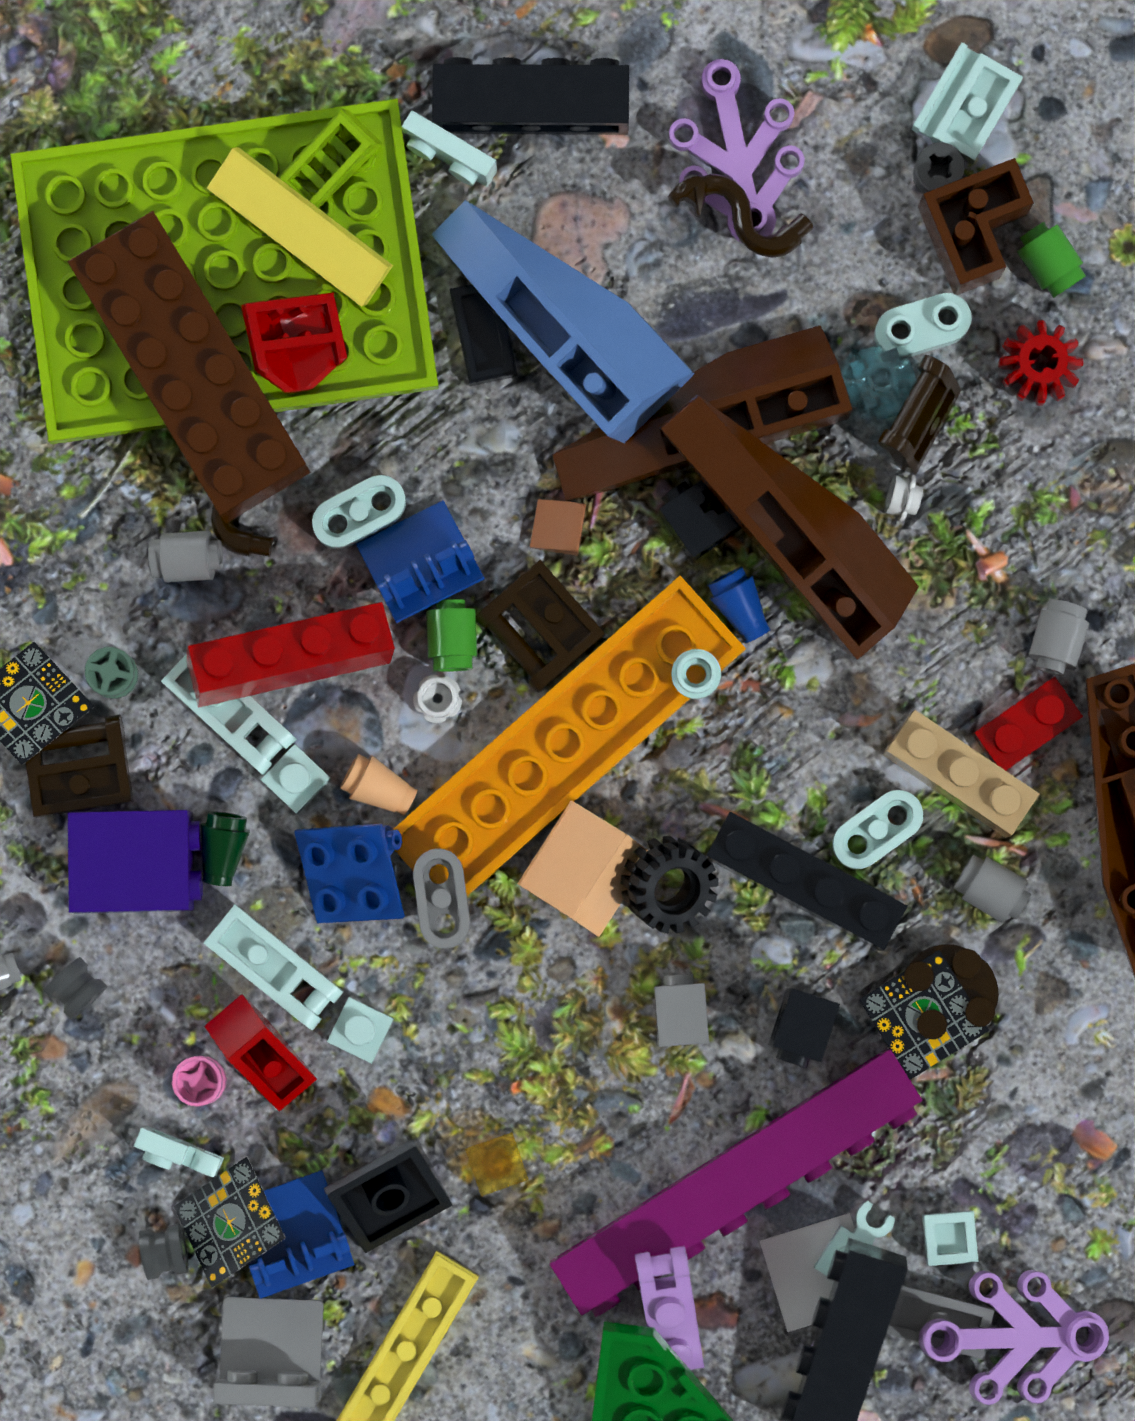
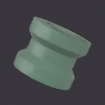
(102, 670)

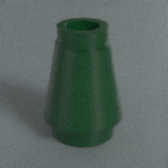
(222, 846)

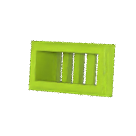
(315, 149)

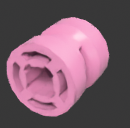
(191, 1080)

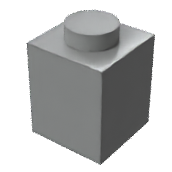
(681, 1011)

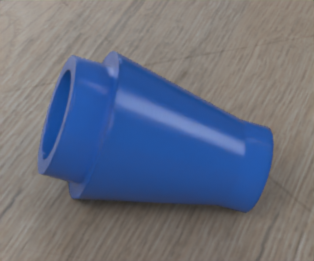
(739, 603)

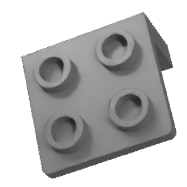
(270, 1352)

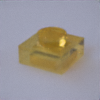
(496, 1163)

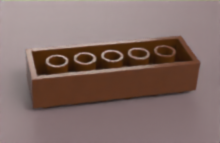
(189, 367)

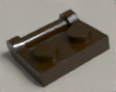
(921, 415)
(551, 614)
(85, 781)

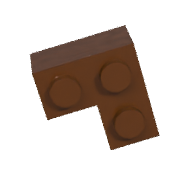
(963, 218)

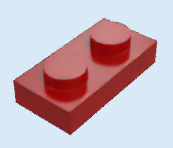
(1028, 724)

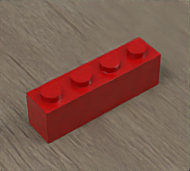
(290, 654)

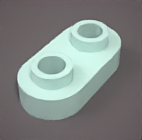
(924, 325)
(357, 508)
(877, 830)

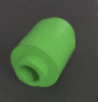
(1051, 258)
(451, 636)

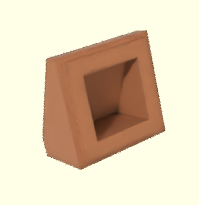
(558, 526)

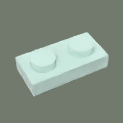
(465, 161)

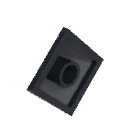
(389, 1195)

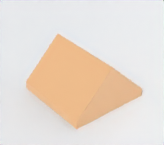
(582, 868)

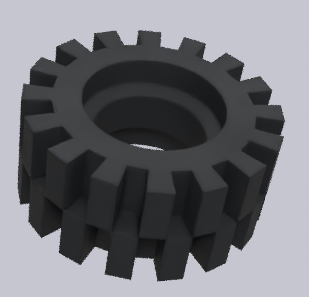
(689, 899)

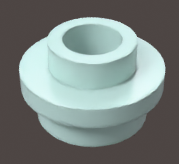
(700, 658)

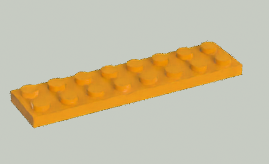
(567, 738)

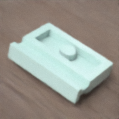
(967, 102)

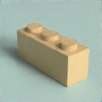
(961, 774)

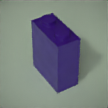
(133, 861)

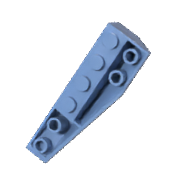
(568, 322)

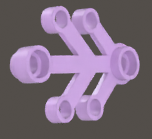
(738, 160)
(1022, 1338)

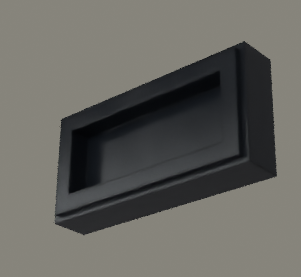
(482, 337)

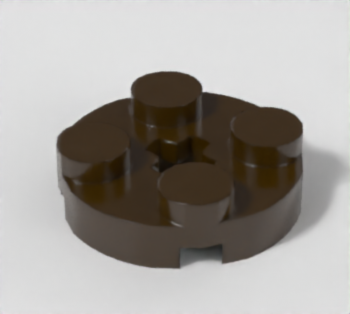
(974, 976)

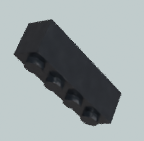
(531, 98)
(806, 881)
(848, 1335)

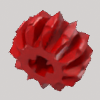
(1049, 379)

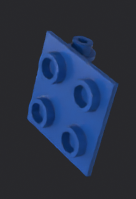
(420, 561)
(351, 872)
(312, 1233)

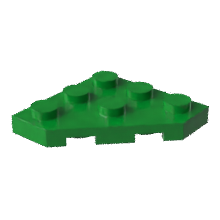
(647, 1380)

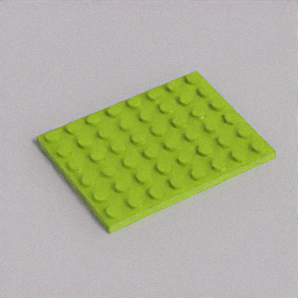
(94, 189)

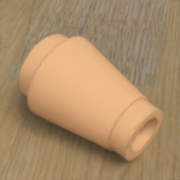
(377, 785)

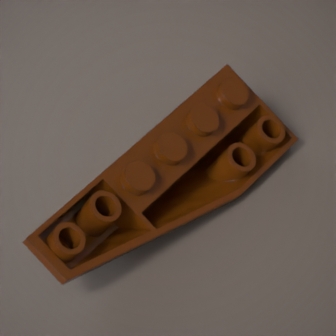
(764, 388)
(799, 526)
(1113, 760)

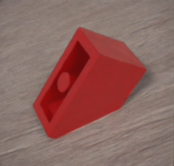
(259, 1052)

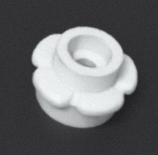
(903, 497)
(434, 711)

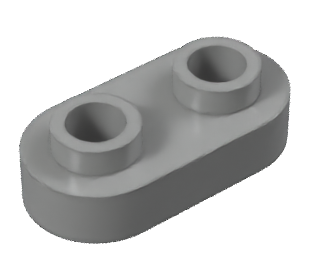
(441, 898)

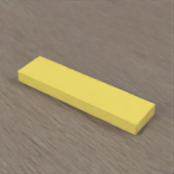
(299, 226)
(411, 1341)

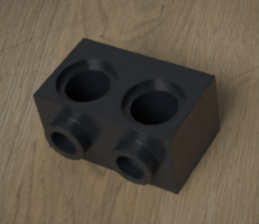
(803, 1027)

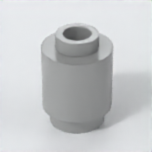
(185, 556)
(1059, 637)
(992, 888)

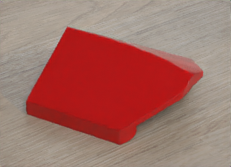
(295, 340)

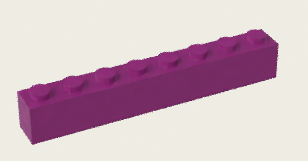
(738, 1180)

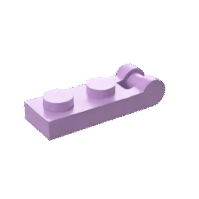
(670, 1303)

